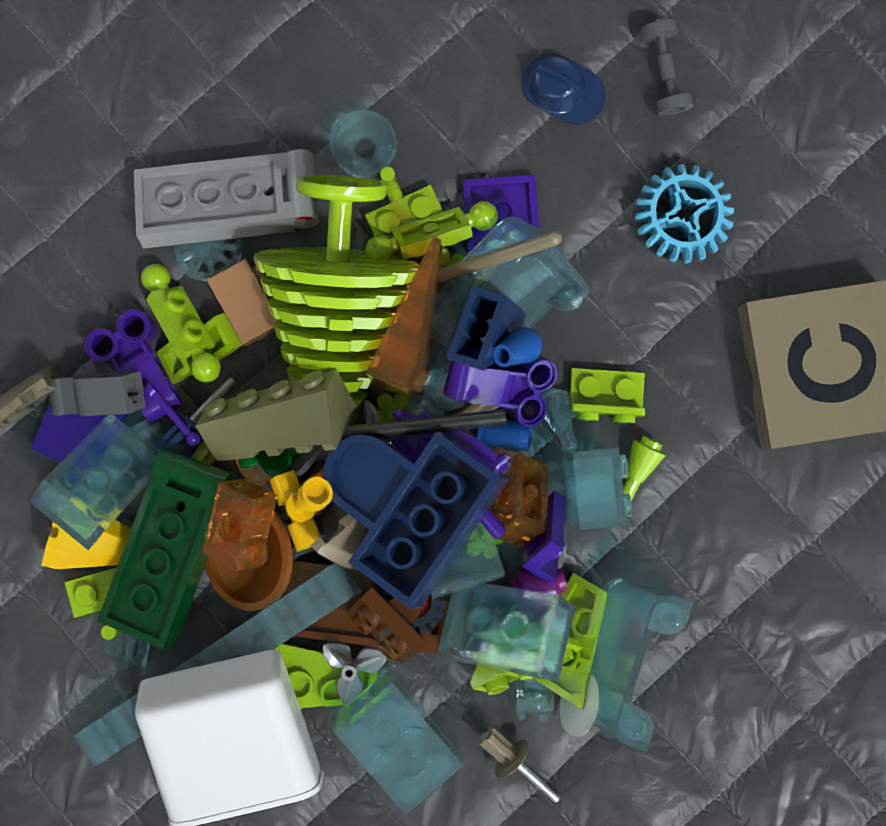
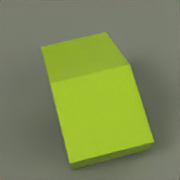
(225, 343)

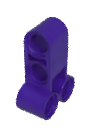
(136, 355)
(504, 387)

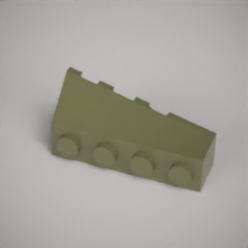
(279, 418)

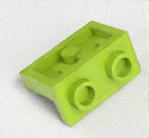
(607, 394)

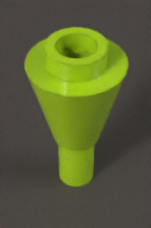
(643, 459)

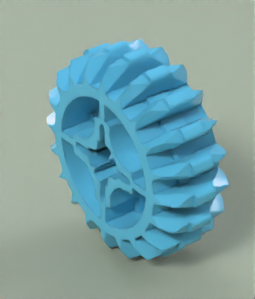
(679, 198)

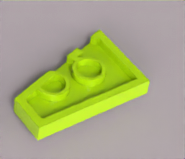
(585, 627)
(313, 677)

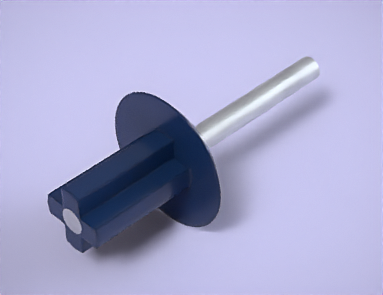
(174, 437)

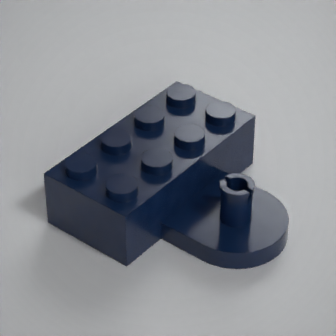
(413, 510)

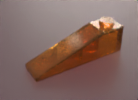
(405, 347)

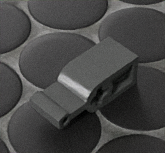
(98, 394)

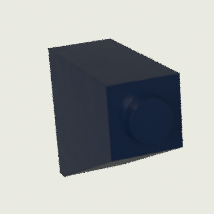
(483, 326)

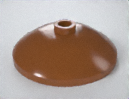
(259, 585)

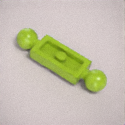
(449, 226)
(180, 322)

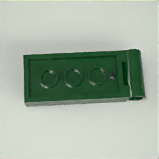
(164, 551)

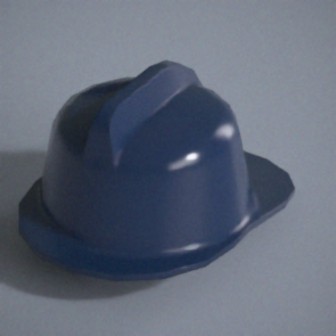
(563, 88)

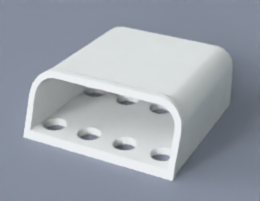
(227, 739)

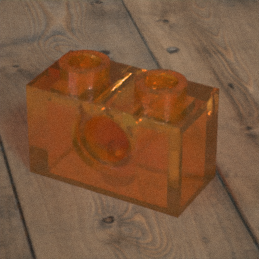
(523, 501)
(239, 524)

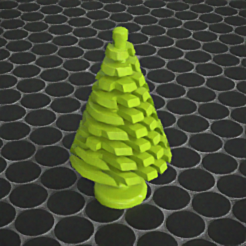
(333, 296)

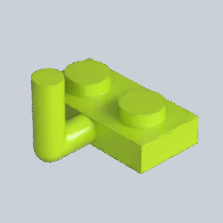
(401, 209)
(88, 596)

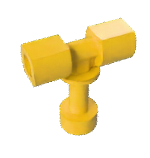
(301, 504)

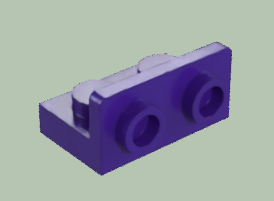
(543, 551)

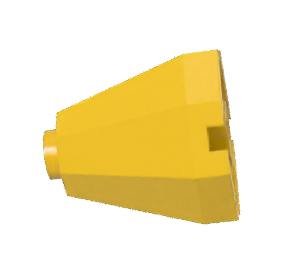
(66, 552)

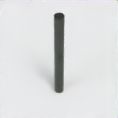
(431, 424)

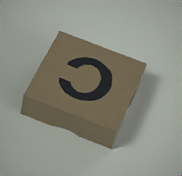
(817, 364)

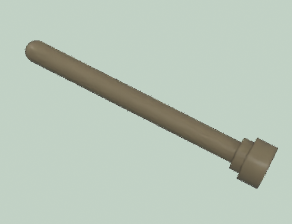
(499, 256)

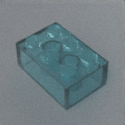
(96, 481)
(596, 489)
(508, 630)
(396, 742)

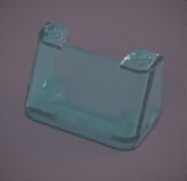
(531, 282)
(625, 630)

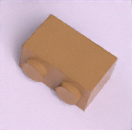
(244, 302)

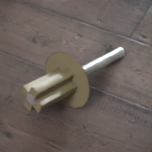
(511, 758)

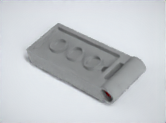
(223, 199)

